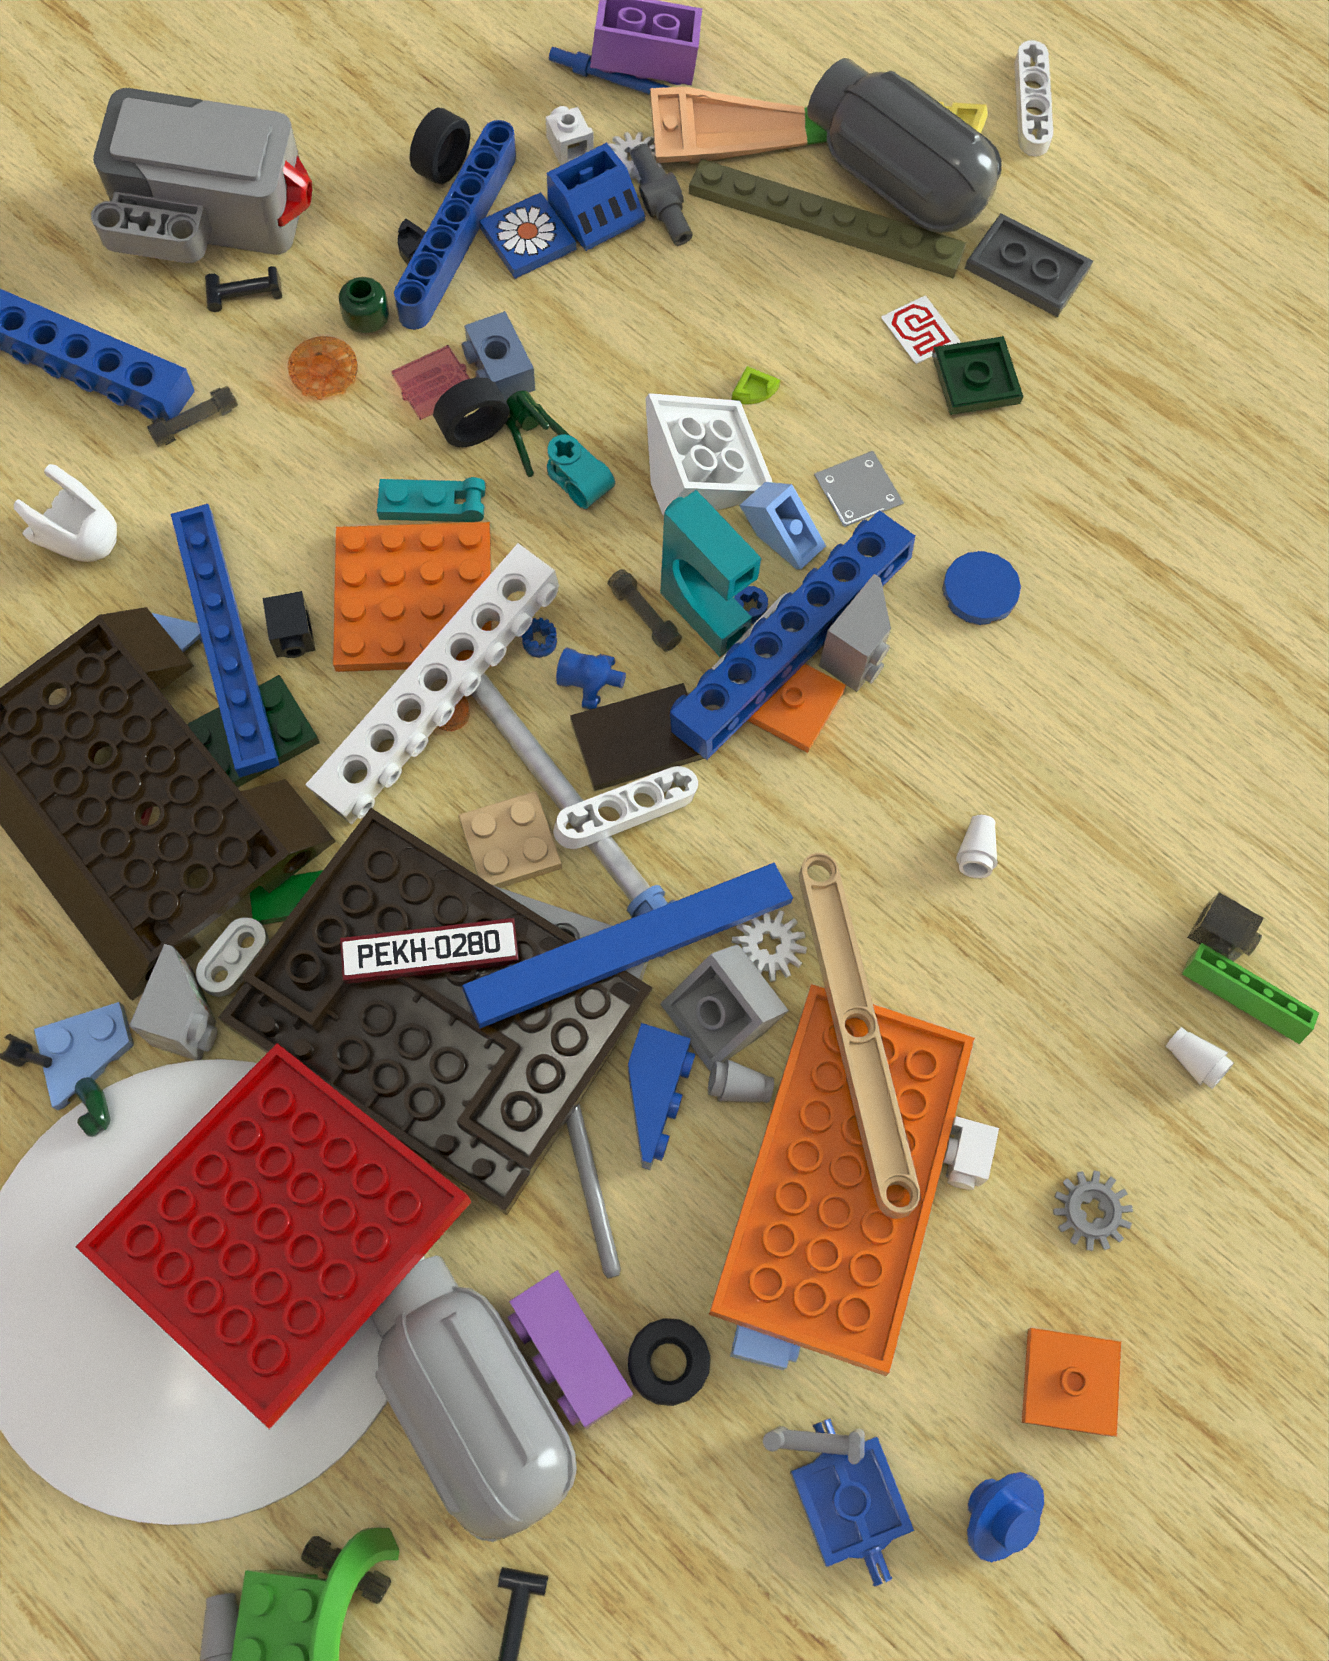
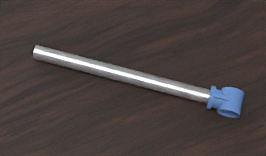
(641, 895)

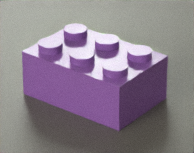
(647, 39)
(569, 1351)

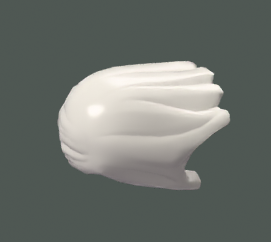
(76, 523)

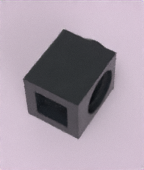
(289, 625)

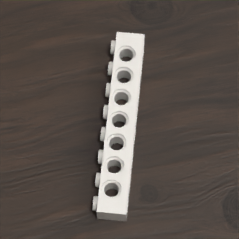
(438, 661)

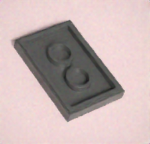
(1028, 264)

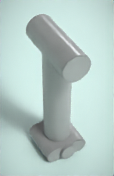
(850, 1445)

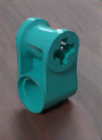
(577, 471)

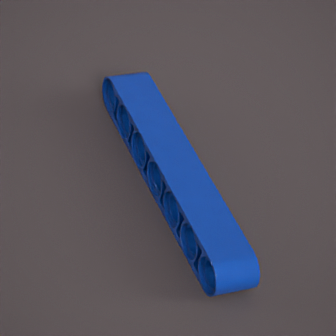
(455, 225)

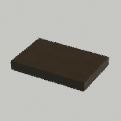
(631, 738)

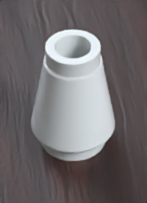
(978, 848)
(1200, 1058)

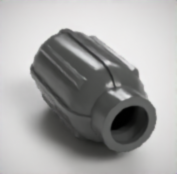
(905, 146)

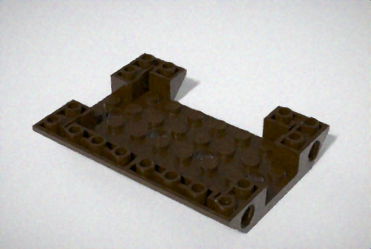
(83, 819)

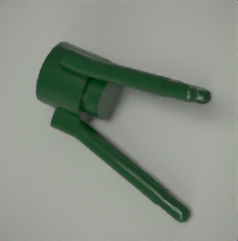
(527, 415)

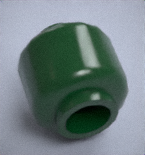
(363, 305)

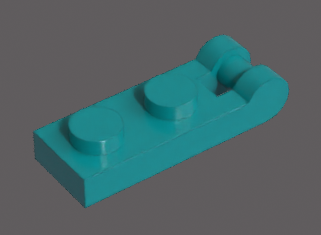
(431, 500)

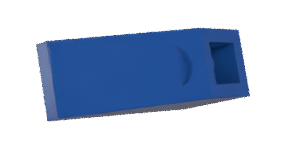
(653, 1077)

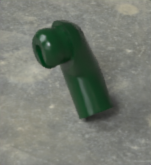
(94, 1100)

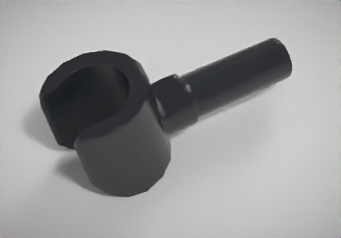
(21, 1052)

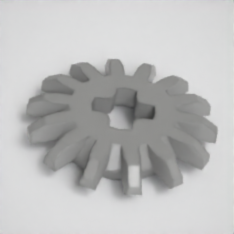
(1108, 1203)

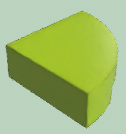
(755, 387)

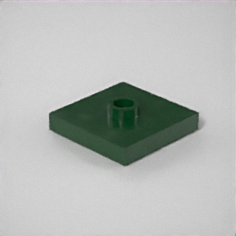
(977, 375)

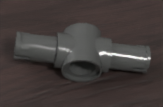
(661, 194)

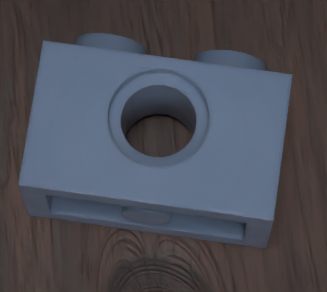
(499, 354)

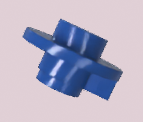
(1004, 1516)

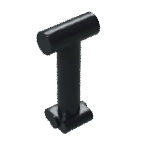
(217, 291)
(522, 1585)

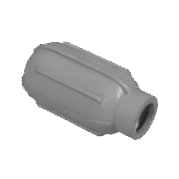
(471, 1405)

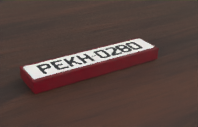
(429, 950)

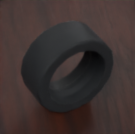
(439, 145)
(465, 398)

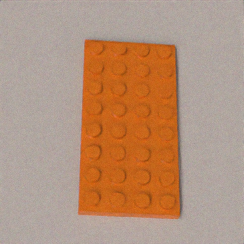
(810, 1243)

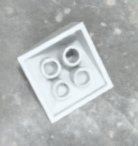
(703, 449)

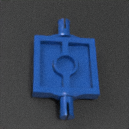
(852, 1506)

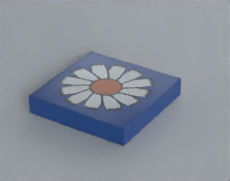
(527, 235)

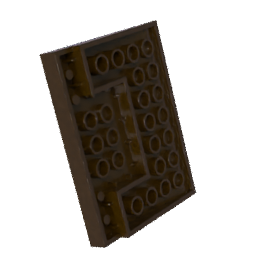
(409, 1046)

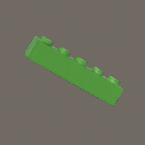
(1250, 993)

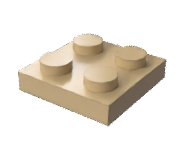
(510, 840)

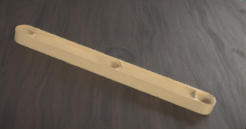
(862, 1057)

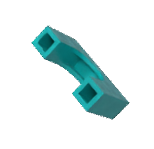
(704, 570)

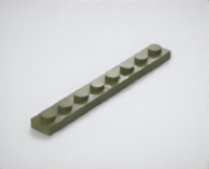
(827, 218)

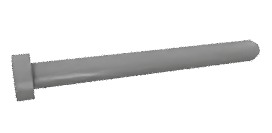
(593, 1194)

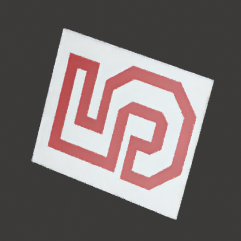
(919, 328)

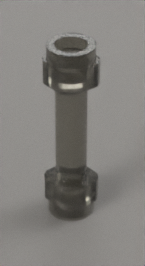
(221, 401)
(663, 633)

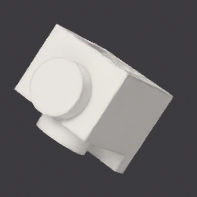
(566, 128)
(970, 1153)

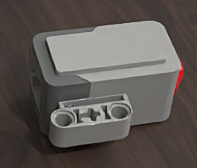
(196, 177)

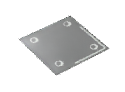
(858, 488)

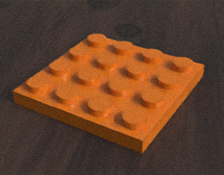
(402, 588)

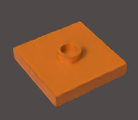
(800, 707)
(1071, 1382)

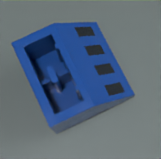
(594, 196)

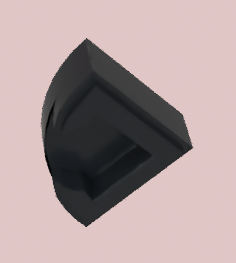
(409, 239)

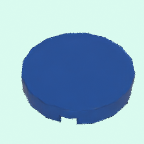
(981, 587)

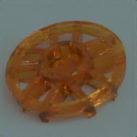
(323, 367)

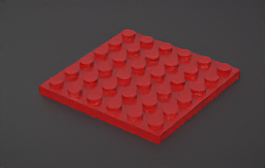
(273, 1232)

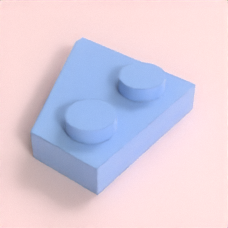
(82, 1048)

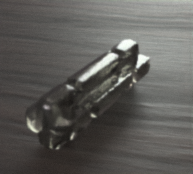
(318, 1553)

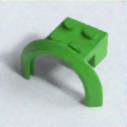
(302, 1615)

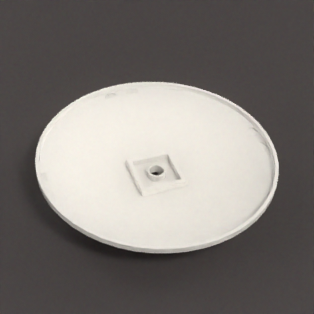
(96, 1385)

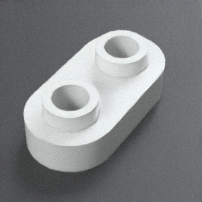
(230, 956)

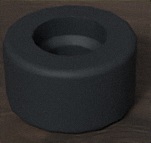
(697, 1365)

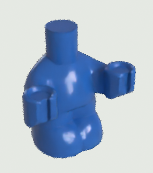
(588, 673)

